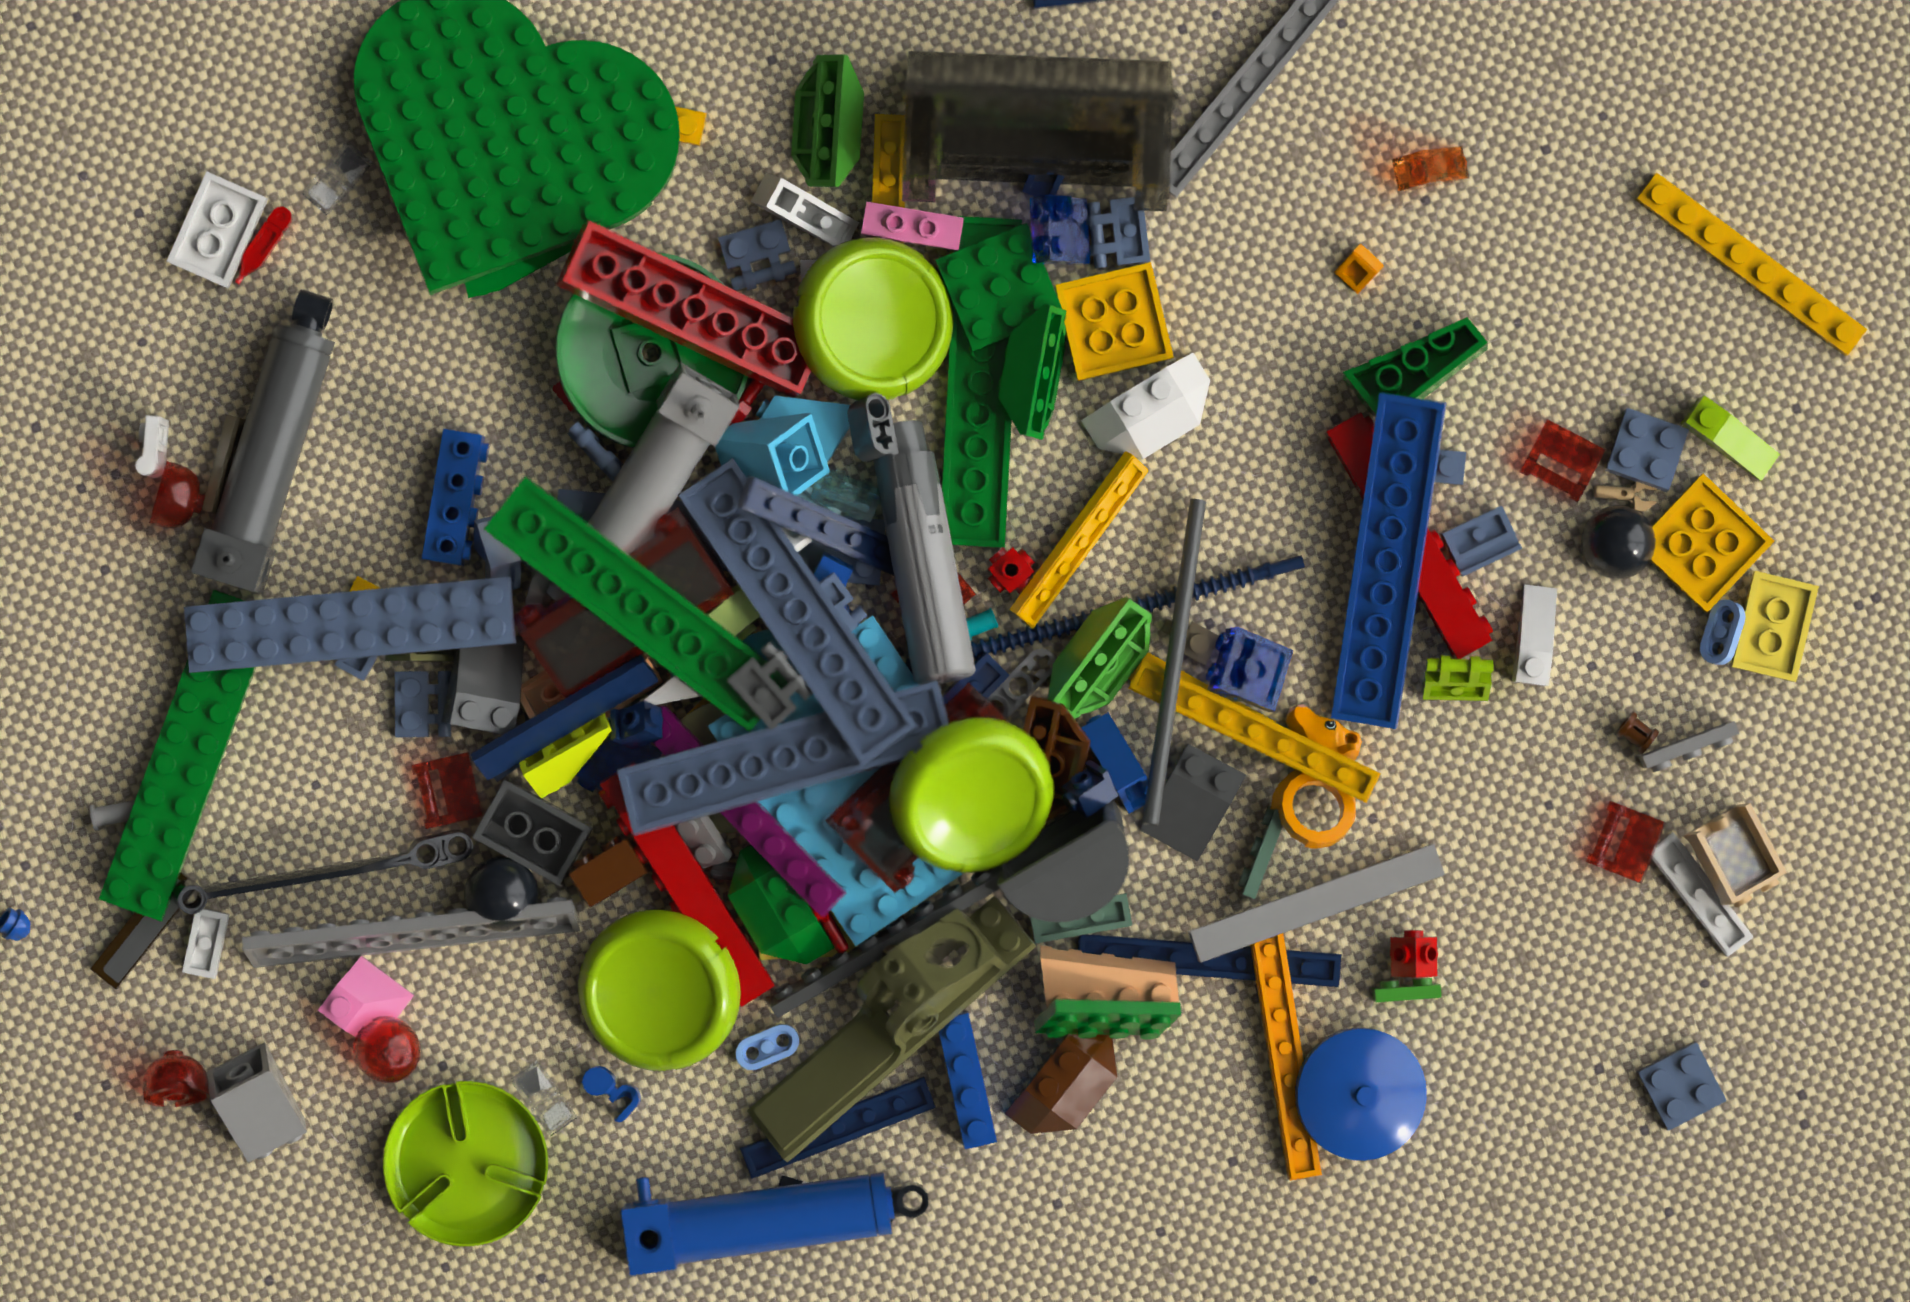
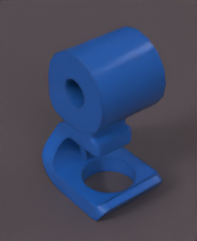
(602, 1081)

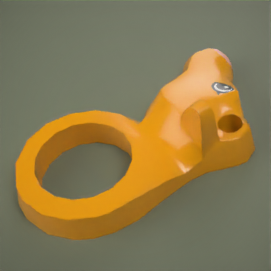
(1337, 738)

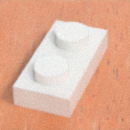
(206, 943)

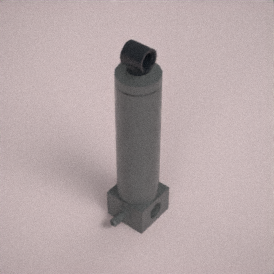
(268, 450)

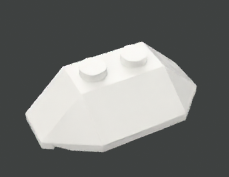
(1152, 411)

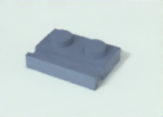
(1481, 541)

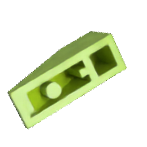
(1730, 437)

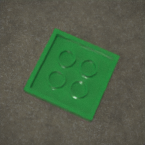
(996, 285)

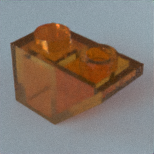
(1430, 168)

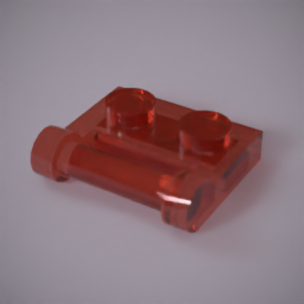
(1567, 450)
(457, 786)
(1635, 847)

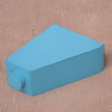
(828, 417)

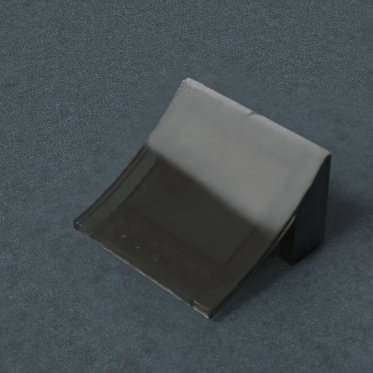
(1037, 117)

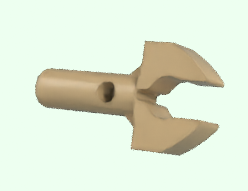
(1626, 493)

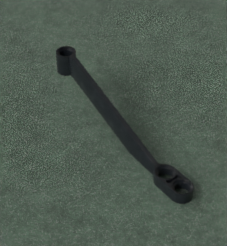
(440, 857)

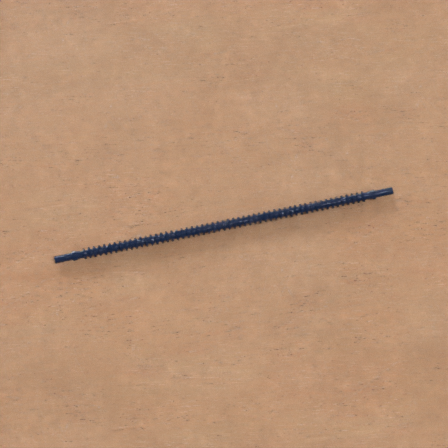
(1262, 572)

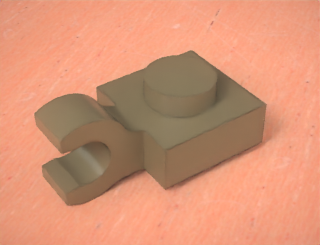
(1199, 641)

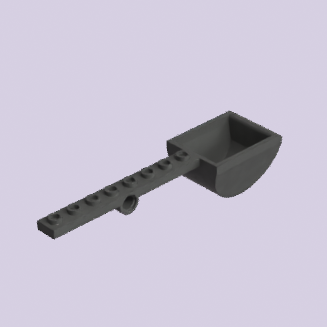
(1060, 877)

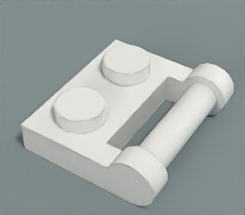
(155, 438)

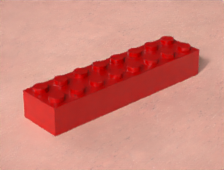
(685, 307)

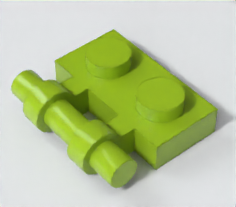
(1457, 679)

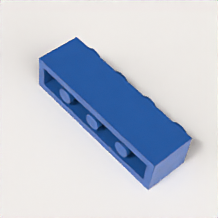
(967, 1082)

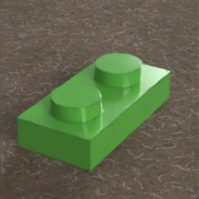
(1392, 991)

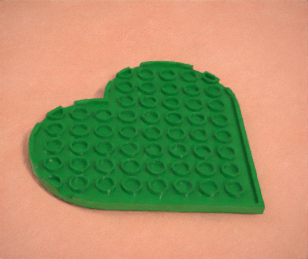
(505, 139)

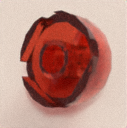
(176, 497)
(387, 1050)
(175, 1079)

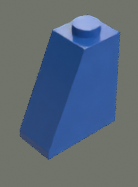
(1118, 759)

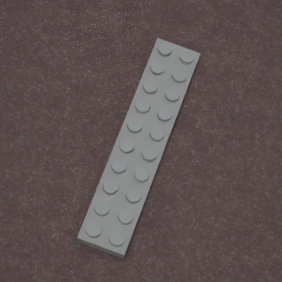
(400, 934)

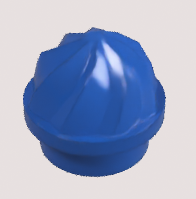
(14, 924)

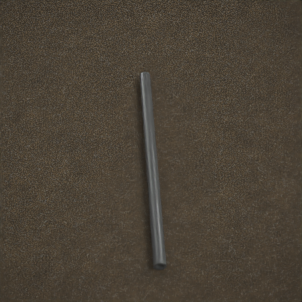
(1174, 662)

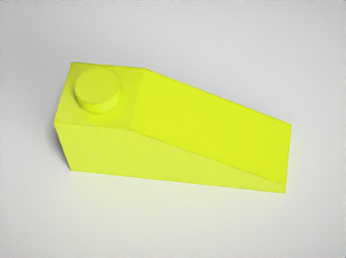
(564, 758)

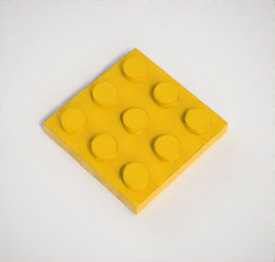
(1114, 321)
(1706, 543)

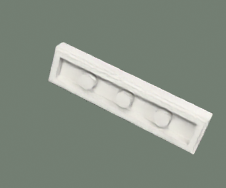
(1699, 895)

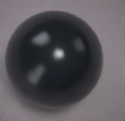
(1618, 542)
(500, 891)

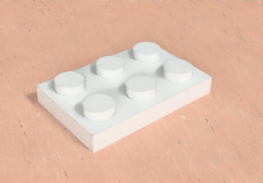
(217, 230)

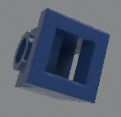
(636, 725)
(1089, 790)

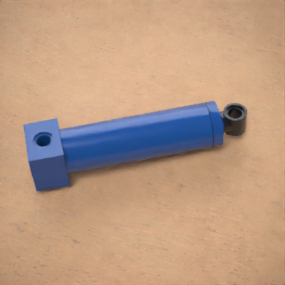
(761, 1220)

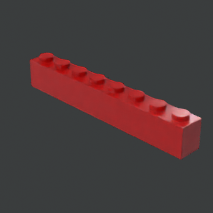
(1439, 589)
(691, 890)

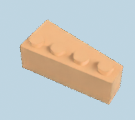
(1106, 977)

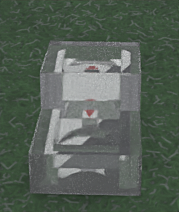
(337, 178)
(543, 1098)

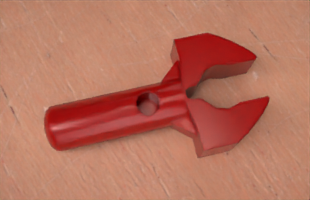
(746, 400)
(832, 931)

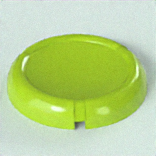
(873, 318)
(972, 795)
(658, 990)
(465, 1163)

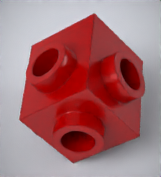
(1001, 580)
(1413, 955)

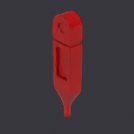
(265, 241)

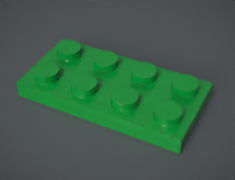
(1109, 1018)

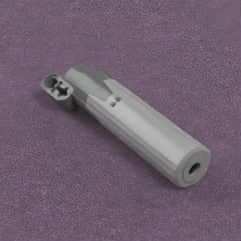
(916, 540)

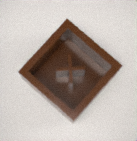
(608, 872)

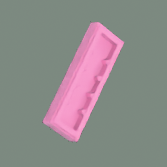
(912, 226)

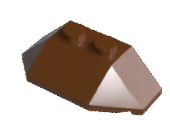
(1061, 742)
(1066, 1085)

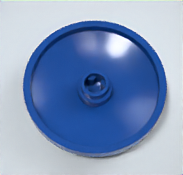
(1360, 1094)

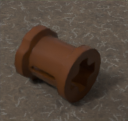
(1637, 732)

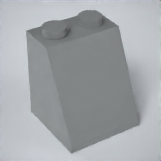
(256, 1103)

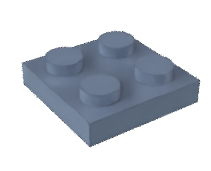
(1646, 450)
(1681, 1086)

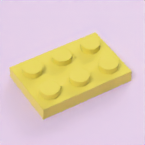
(1775, 626)

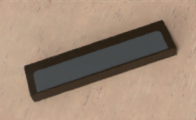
(134, 942)

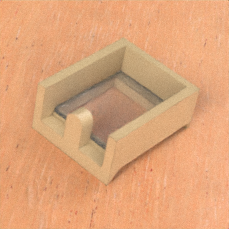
(1736, 855)

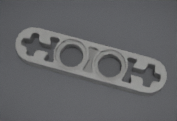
(1003, 693)

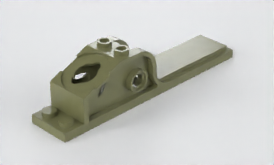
(879, 1043)

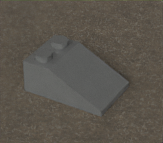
(485, 687)
(1194, 801)

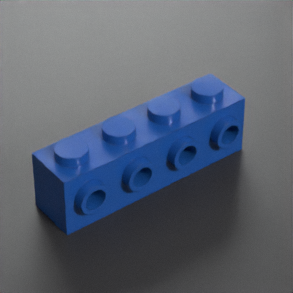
(454, 497)

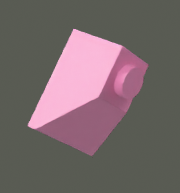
(363, 996)

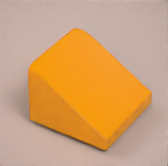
(1359, 268)

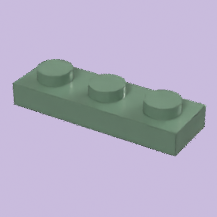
(1262, 852)
(1111, 916)

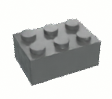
(533, 832)

